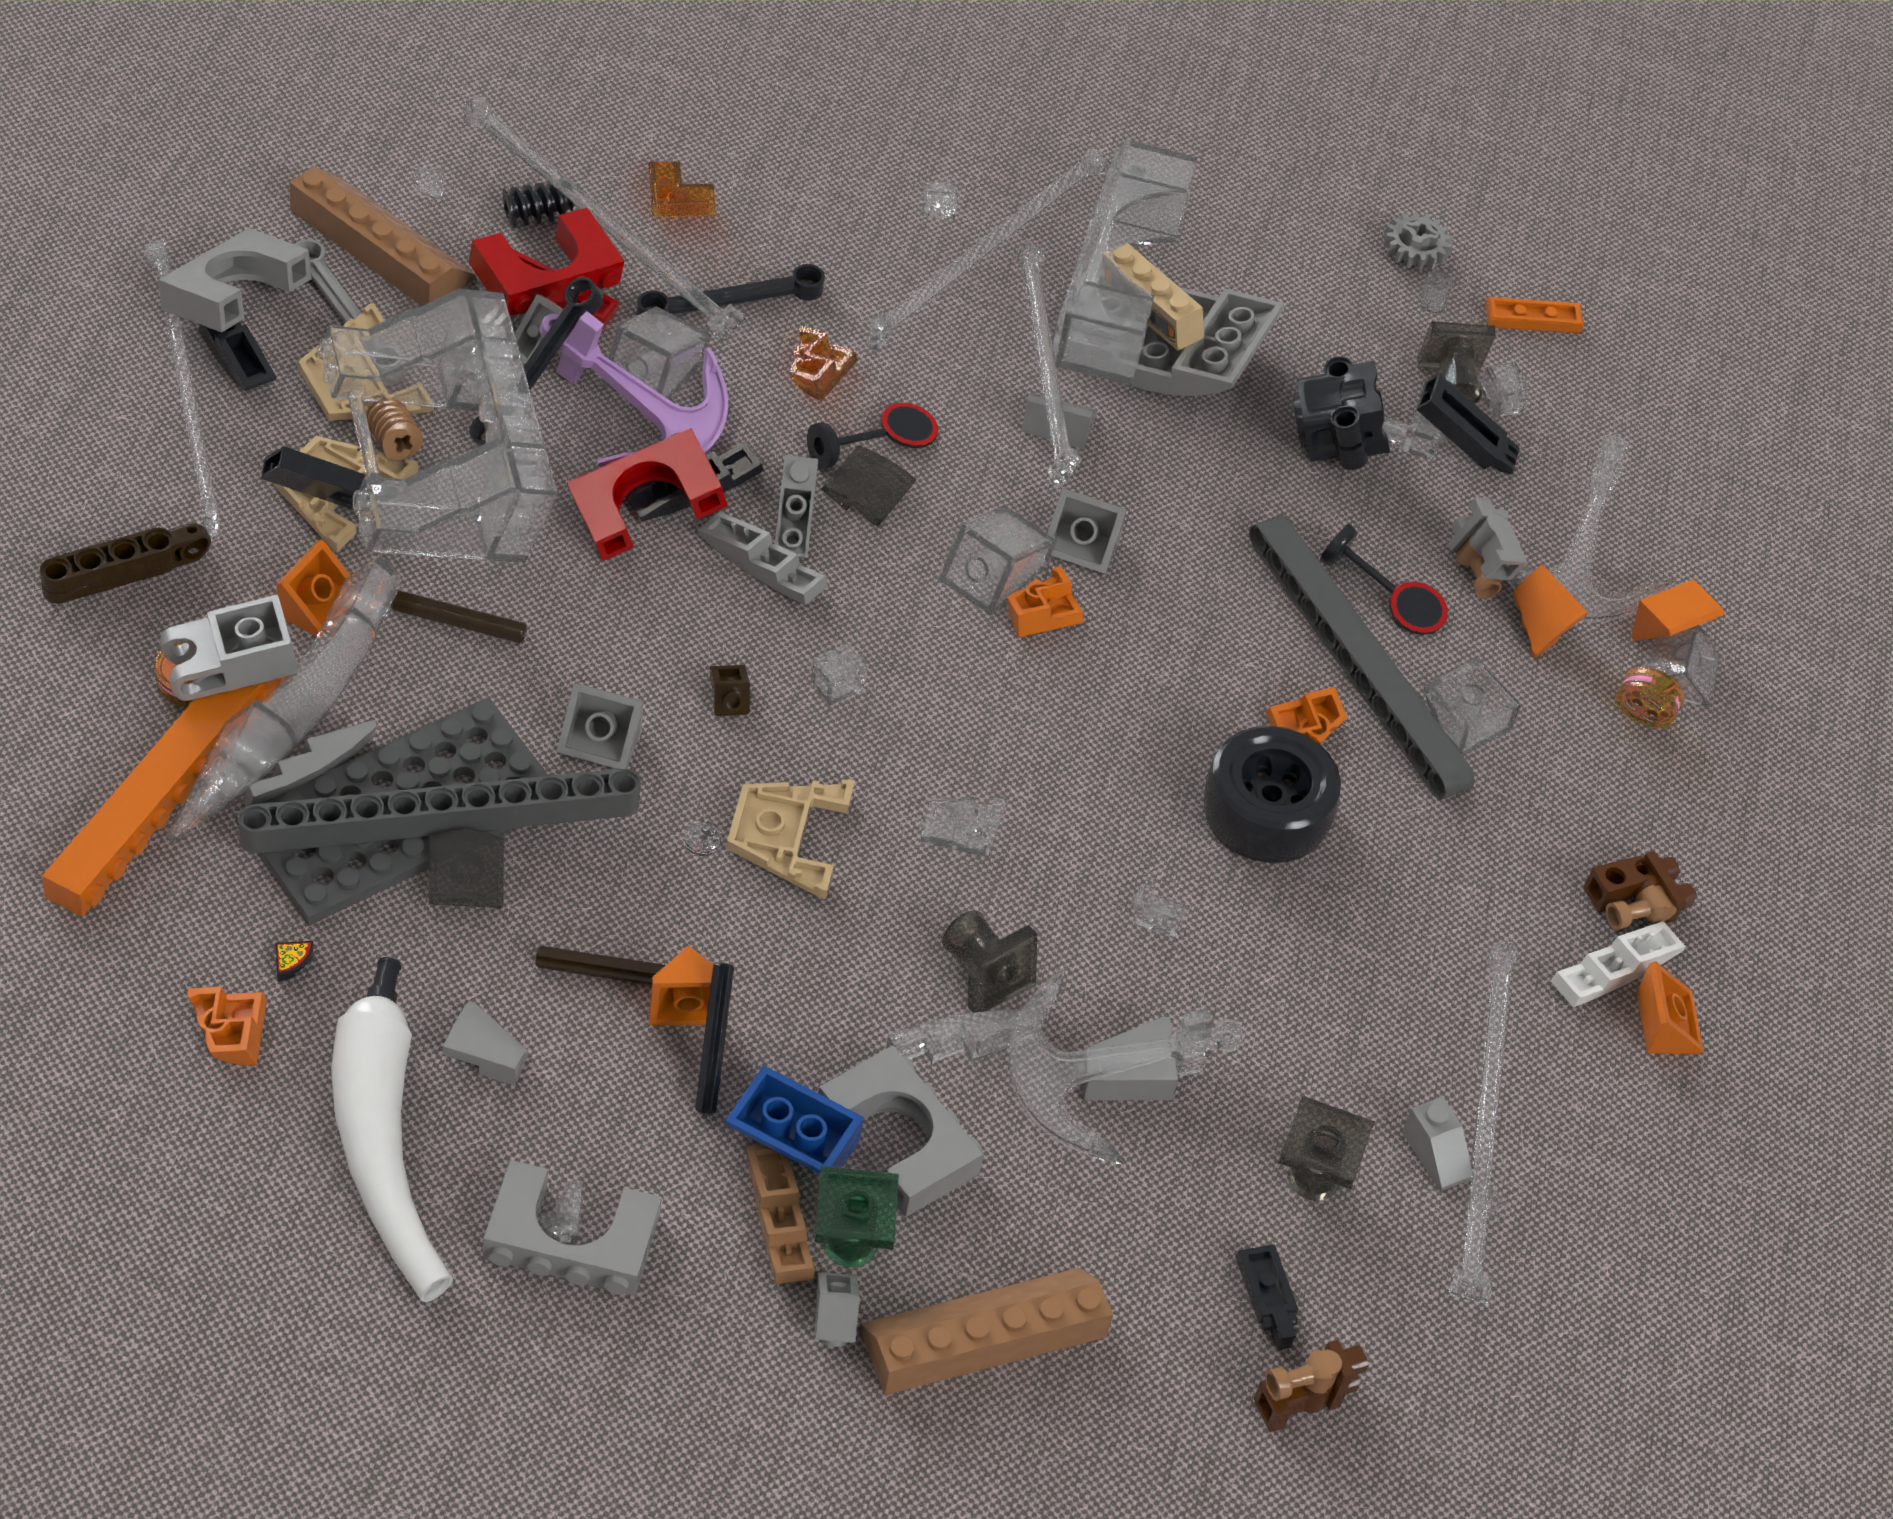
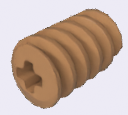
(394, 429)

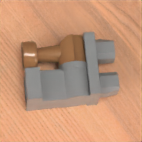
(1487, 546)

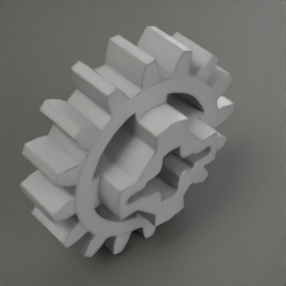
(1417, 240)

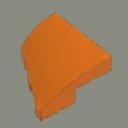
(1044, 605)
(1546, 609)
(1314, 714)
(230, 1023)

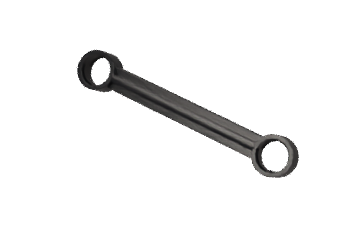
(744, 292)
(554, 338)

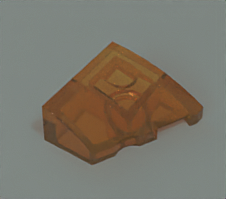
(819, 363)

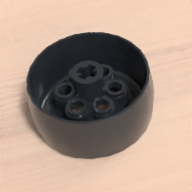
(1264, 821)

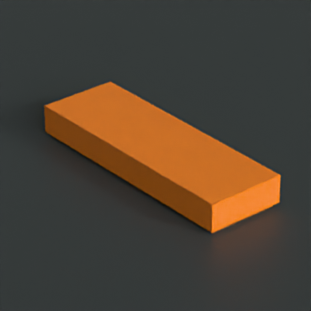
(1534, 315)

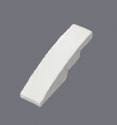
(1617, 964)

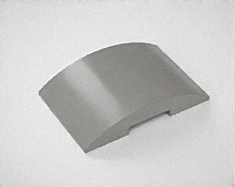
(1232, 334)

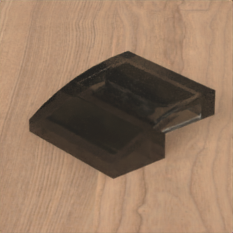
(869, 484)

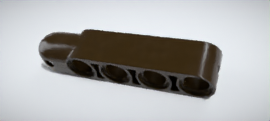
(121, 561)

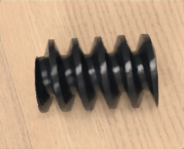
(534, 203)

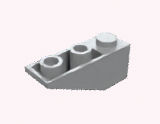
(796, 504)

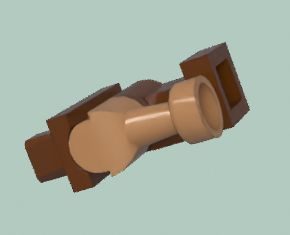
(1647, 881)
(1309, 1388)

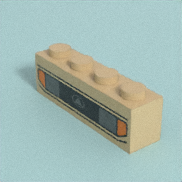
(1173, 312)

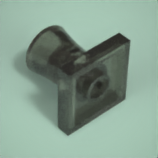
(1458, 353)
(995, 965)
(1324, 1149)

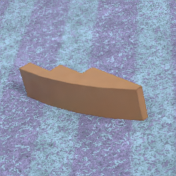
(780, 1215)

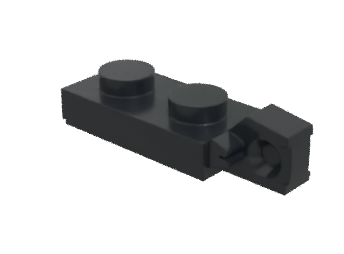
(1269, 1293)

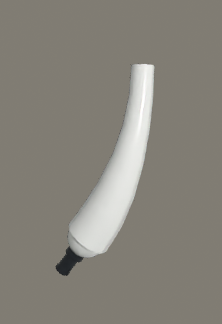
(368, 1095)

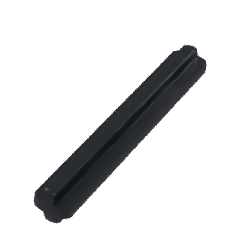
(714, 1038)

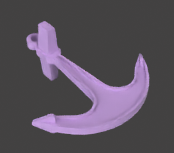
(707, 419)

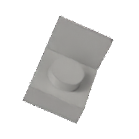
(528, 332)

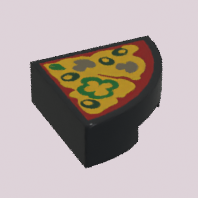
(292, 958)

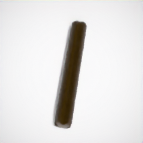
(459, 616)
(596, 965)

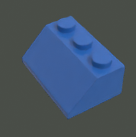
(796, 1121)

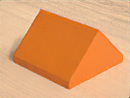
(311, 587)
(1674, 611)
(681, 990)
(1668, 1013)

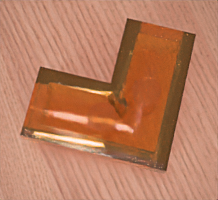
(676, 199)

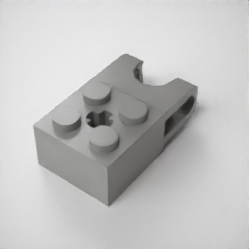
(230, 649)

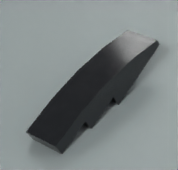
(663, 498)

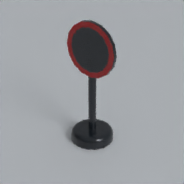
(901, 422)
(1412, 604)

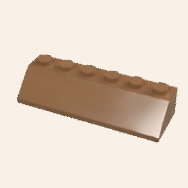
(376, 236)
(986, 1329)

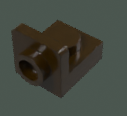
(730, 690)

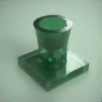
(855, 1214)

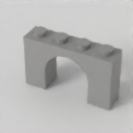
(200, 287)
(892, 1085)
(609, 1263)

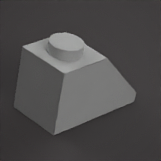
(1439, 1143)
(836, 1308)

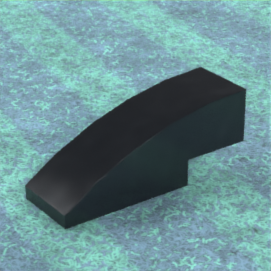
(239, 355)

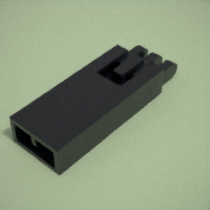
(1467, 425)
(312, 476)

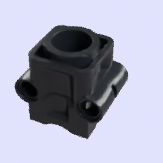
(1341, 413)

